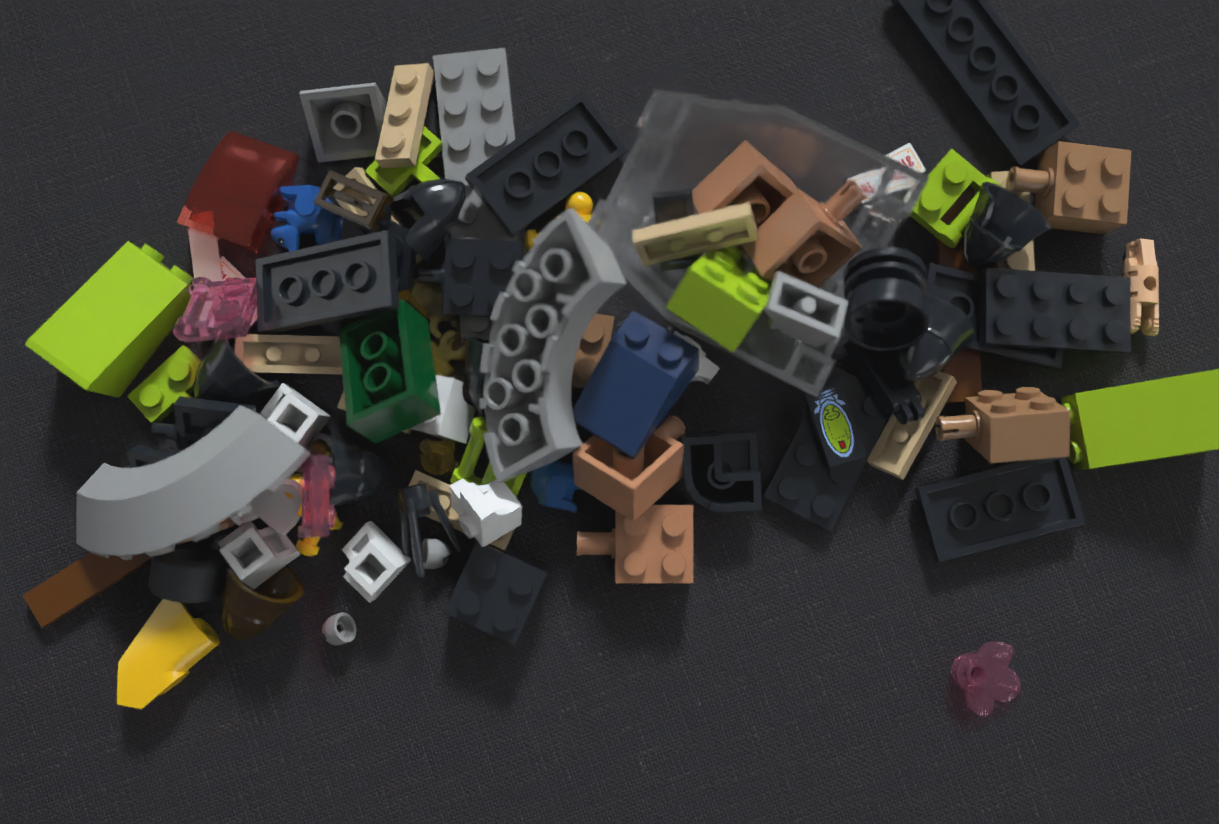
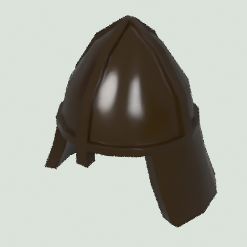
(251, 611)

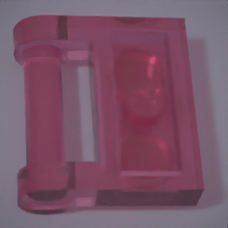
(229, 313)
(316, 511)

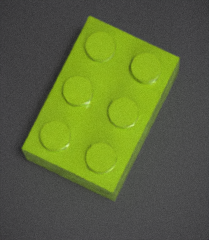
(721, 296)

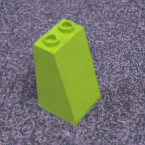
(115, 320)
(1144, 420)

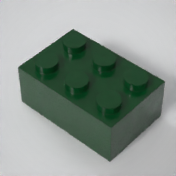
(388, 373)

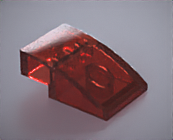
(238, 191)

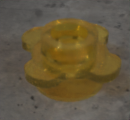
(433, 462)

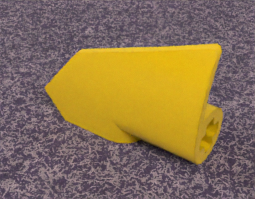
(162, 654)

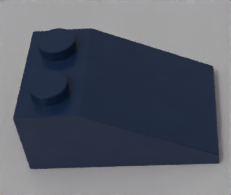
(635, 384)

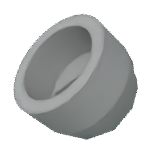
(434, 553)
(347, 626)

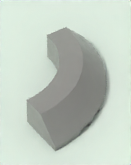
(537, 342)
(187, 493)

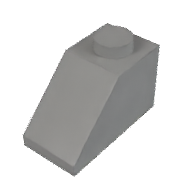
(805, 310)

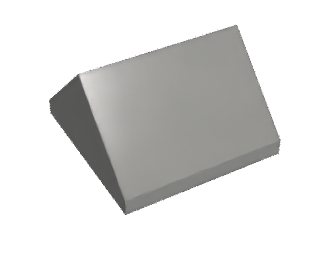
(344, 120)

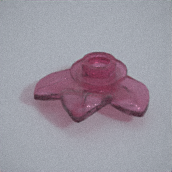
(991, 677)

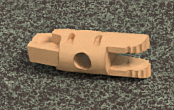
(1144, 286)

